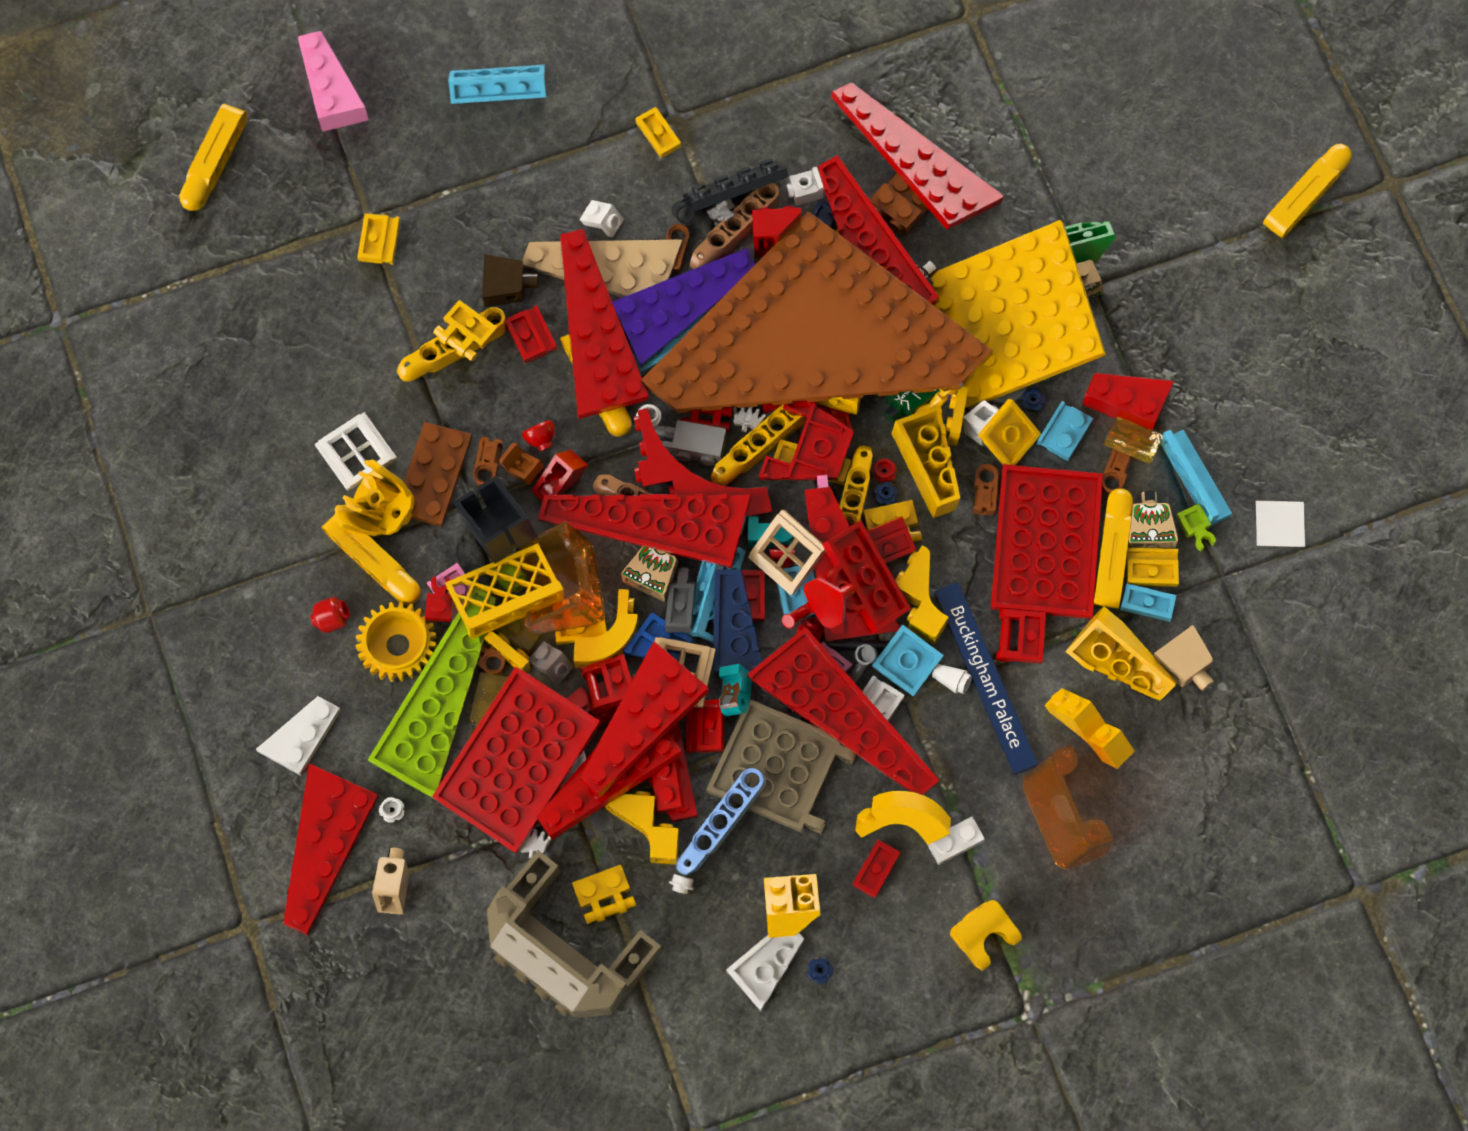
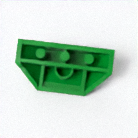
(1090, 240)

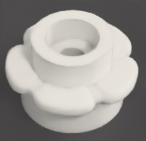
(387, 804)
(681, 883)

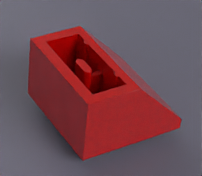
(771, 226)

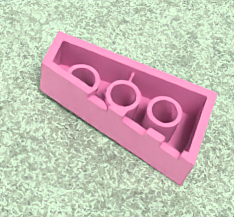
(332, 91)

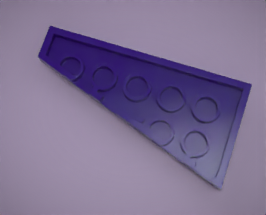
(673, 306)

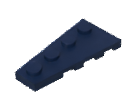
(733, 623)

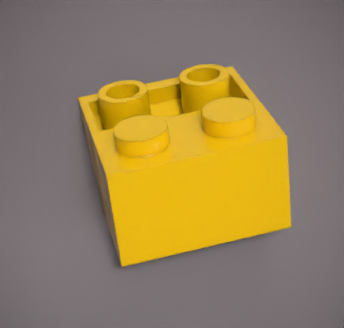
(790, 904)

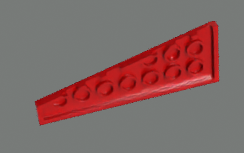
(601, 356)
(682, 525)
(822, 692)

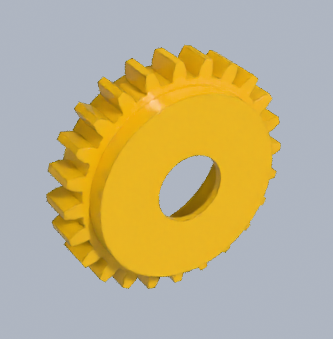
(390, 623)

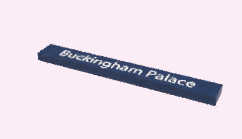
(986, 679)

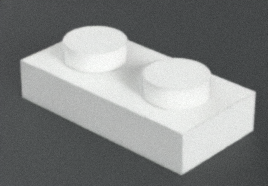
(961, 838)

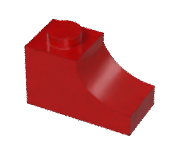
(560, 474)

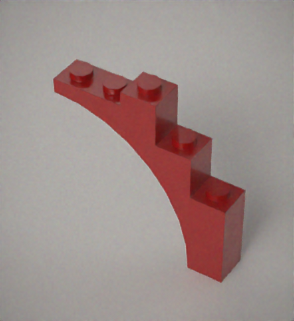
(663, 468)

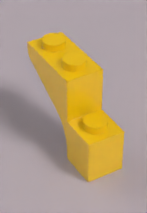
(914, 584)
(1086, 722)
(639, 812)

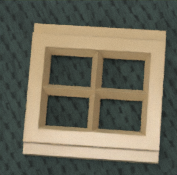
(774, 570)
(705, 660)

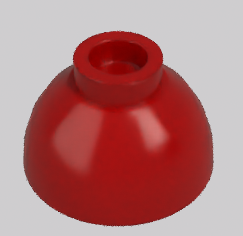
(540, 435)

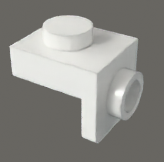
(602, 216)

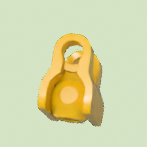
(977, 925)

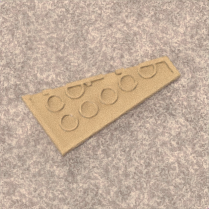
(624, 264)

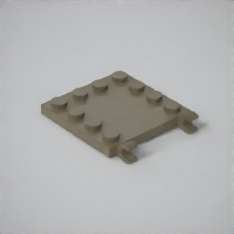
(790, 756)

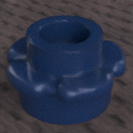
(1030, 405)
(886, 499)
(822, 963)

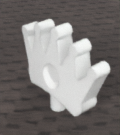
(746, 419)
(535, 843)

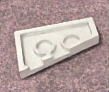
(301, 736)
(764, 966)

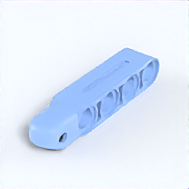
(693, 851)

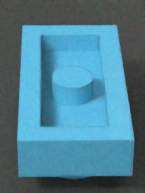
(1148, 602)

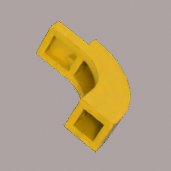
(613, 642)
(906, 809)

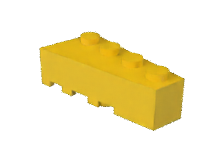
(928, 458)

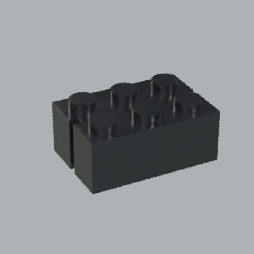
(500, 524)

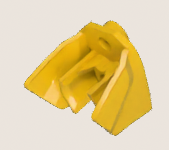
(375, 503)

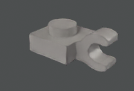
(721, 210)

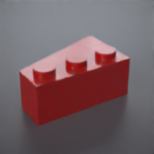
(1128, 397)

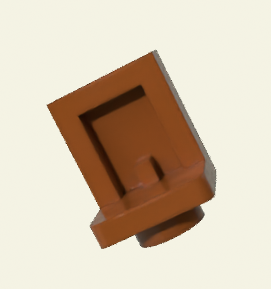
(520, 464)

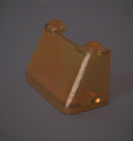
(575, 567)
(1064, 832)

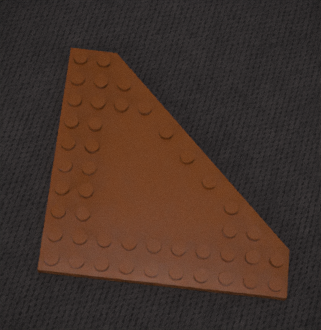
(815, 327)

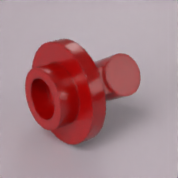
(775, 554)
(813, 626)

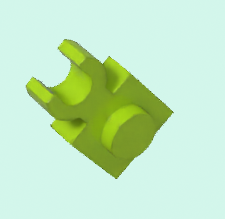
(1195, 523)

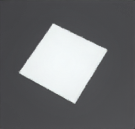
(1280, 523)

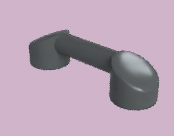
(865, 655)

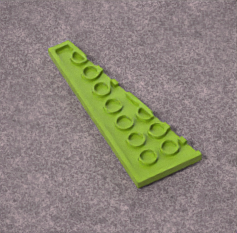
(426, 722)

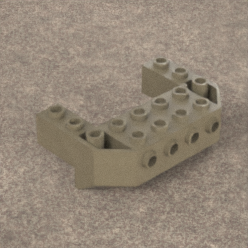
(549, 961)

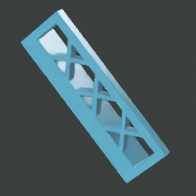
(497, 84)
(1195, 476)
(705, 596)

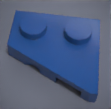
(651, 628)

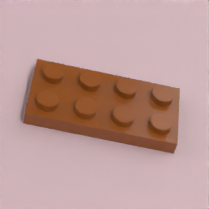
(436, 471)

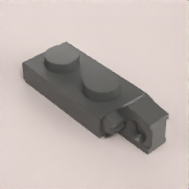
(680, 603)

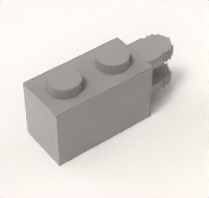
(695, 442)

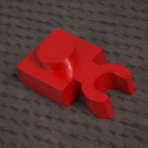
(438, 603)

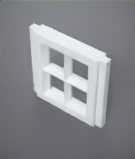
(337, 464)

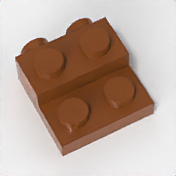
(899, 205)

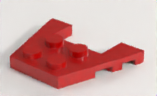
(819, 449)

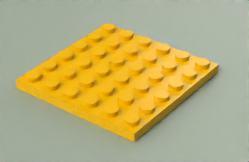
(1025, 307)

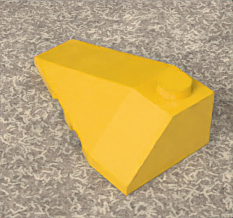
(1115, 651)

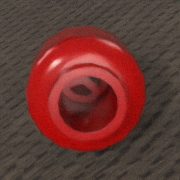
(330, 614)

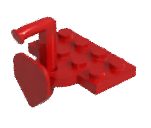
(863, 583)

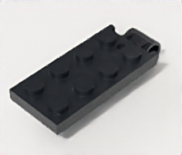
(728, 187)

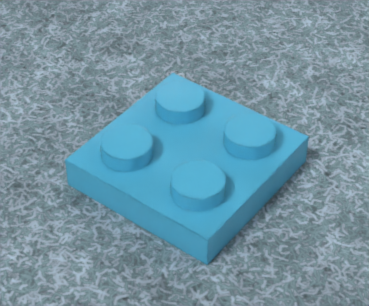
(907, 660)

